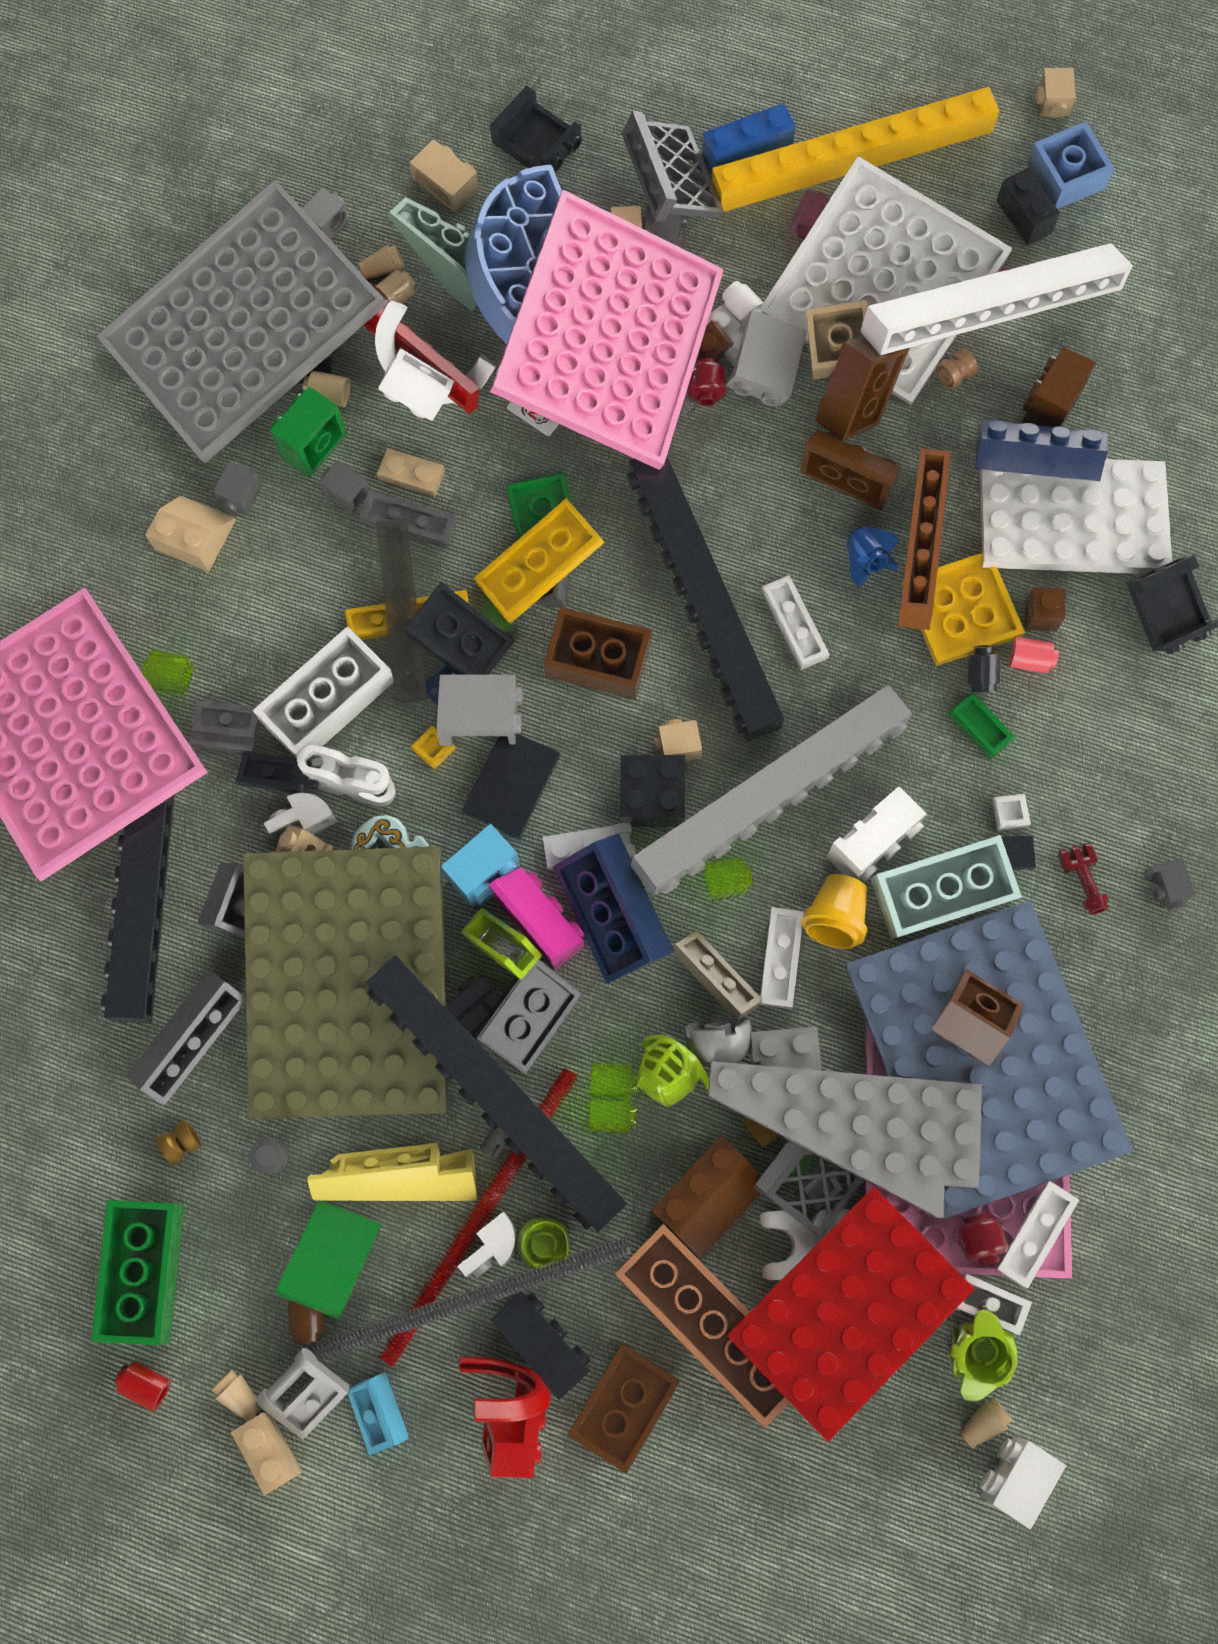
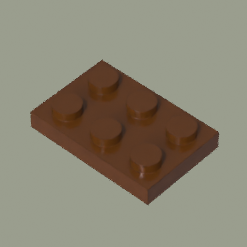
(624, 1408)

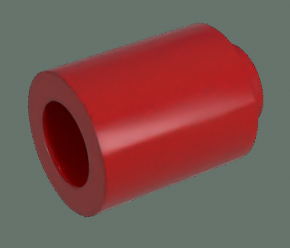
(142, 1385)

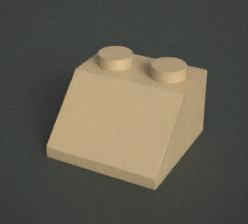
(190, 532)

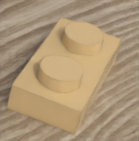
(411, 472)

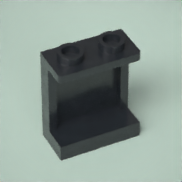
(534, 133)
(1171, 605)

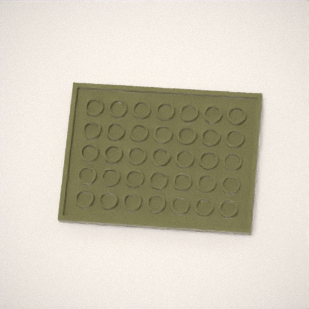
(311, 943)

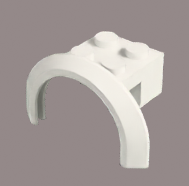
(409, 378)

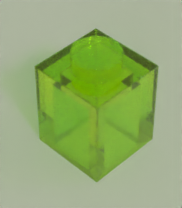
(168, 671)
(727, 879)

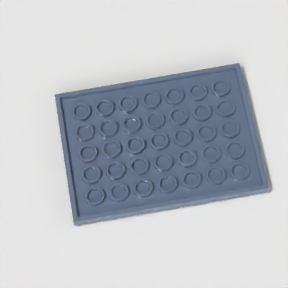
(1043, 1092)

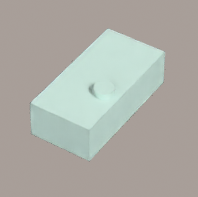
(945, 887)

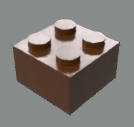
(1058, 388)

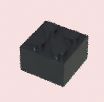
(652, 790)

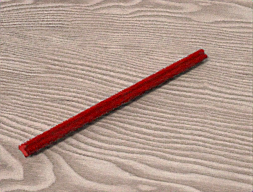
(475, 1222)

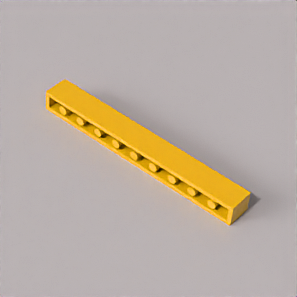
(874, 141)

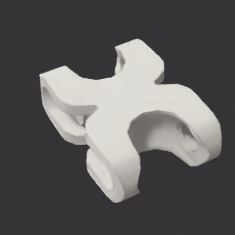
(347, 775)
(800, 1236)

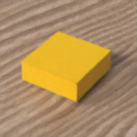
(429, 749)

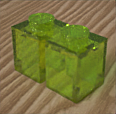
(617, 1082)

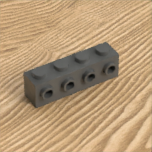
(186, 1038)

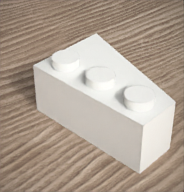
(877, 836)

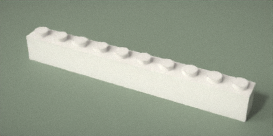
(994, 298)

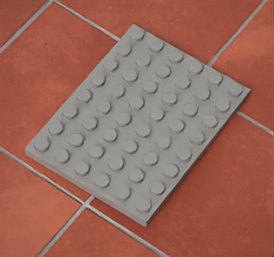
(241, 321)

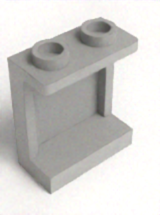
(767, 358)
(478, 707)

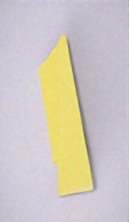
(398, 1175)

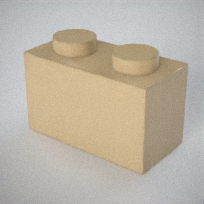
(444, 175)
(266, 1452)

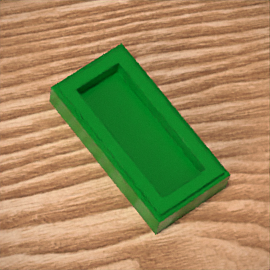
(981, 725)

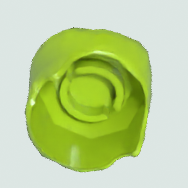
(542, 1242)

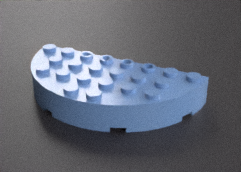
(508, 242)

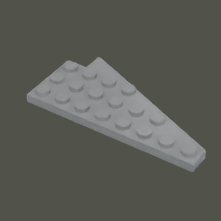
(884, 1129)

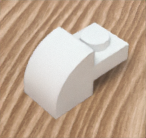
(306, 812)
(499, 1243)

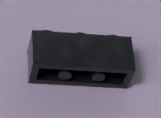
(542, 1343)

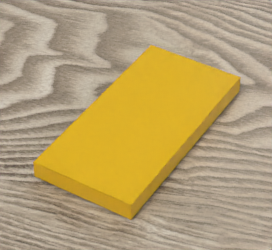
(538, 560)

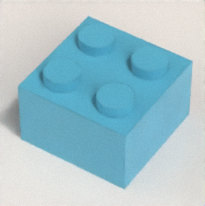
(479, 864)

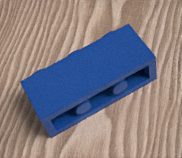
(748, 136)

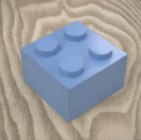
(1070, 165)

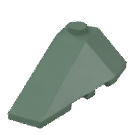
(438, 245)

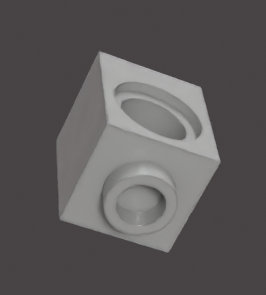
(327, 212)

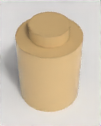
(332, 386)

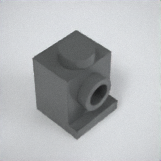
(1170, 884)

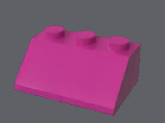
(538, 916)

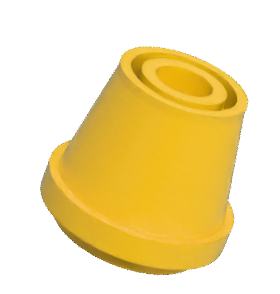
(838, 913)

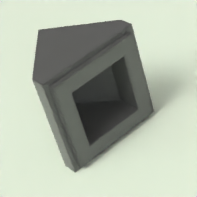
(557, 595)

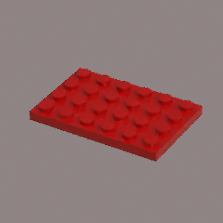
(850, 1313)

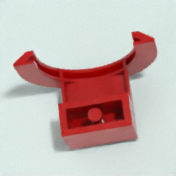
(510, 1423)

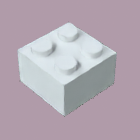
(1021, 1480)

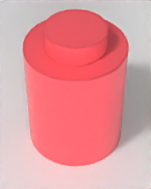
(1032, 655)

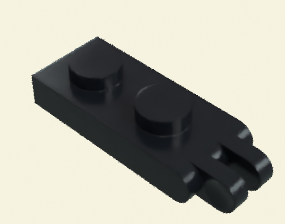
(273, 773)

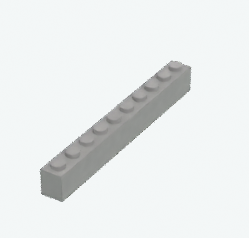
(770, 791)

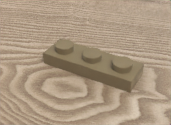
(716, 975)

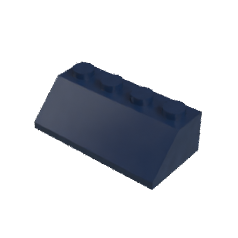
(1041, 450)
(612, 908)

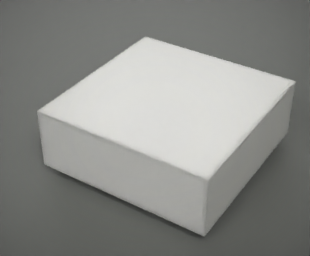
(1010, 812)

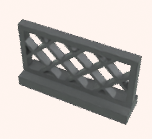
(653, 170)
(777, 1175)

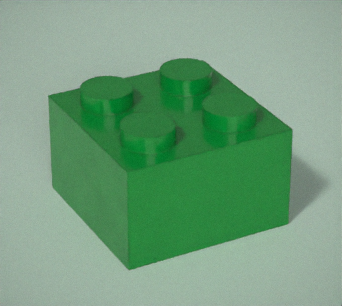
(308, 431)

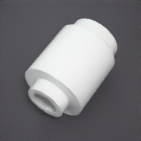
(741, 300)

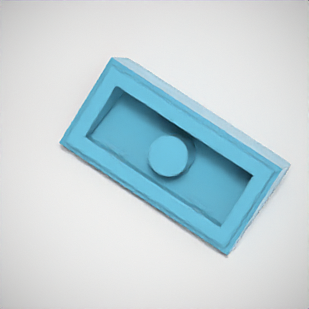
(377, 1413)

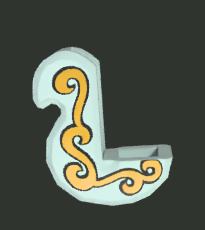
(384, 831)

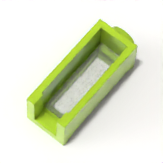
(501, 943)

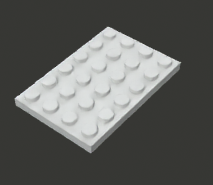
(1077, 522)

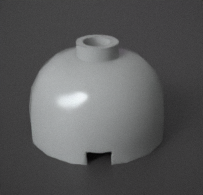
(720, 1040)

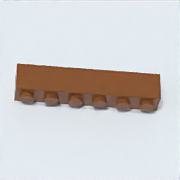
(924, 539)

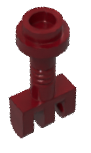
(1095, 902)

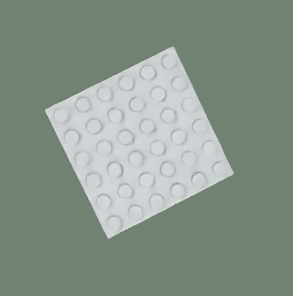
(878, 246)

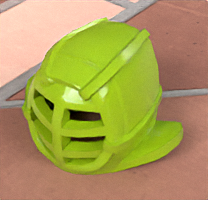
(665, 1073)
(982, 1355)

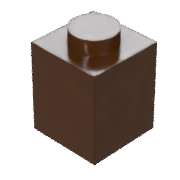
(1045, 609)

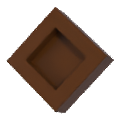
(715, 341)

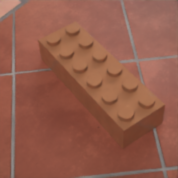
(700, 1317)

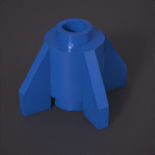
(869, 552)

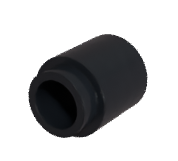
(983, 668)

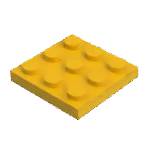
(969, 611)

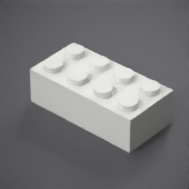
(325, 693)

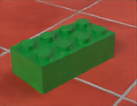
(138, 1273)

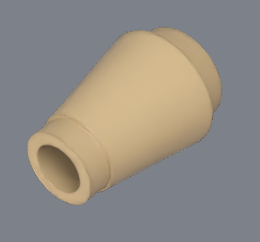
(382, 262)
(236, 1395)
(986, 1423)

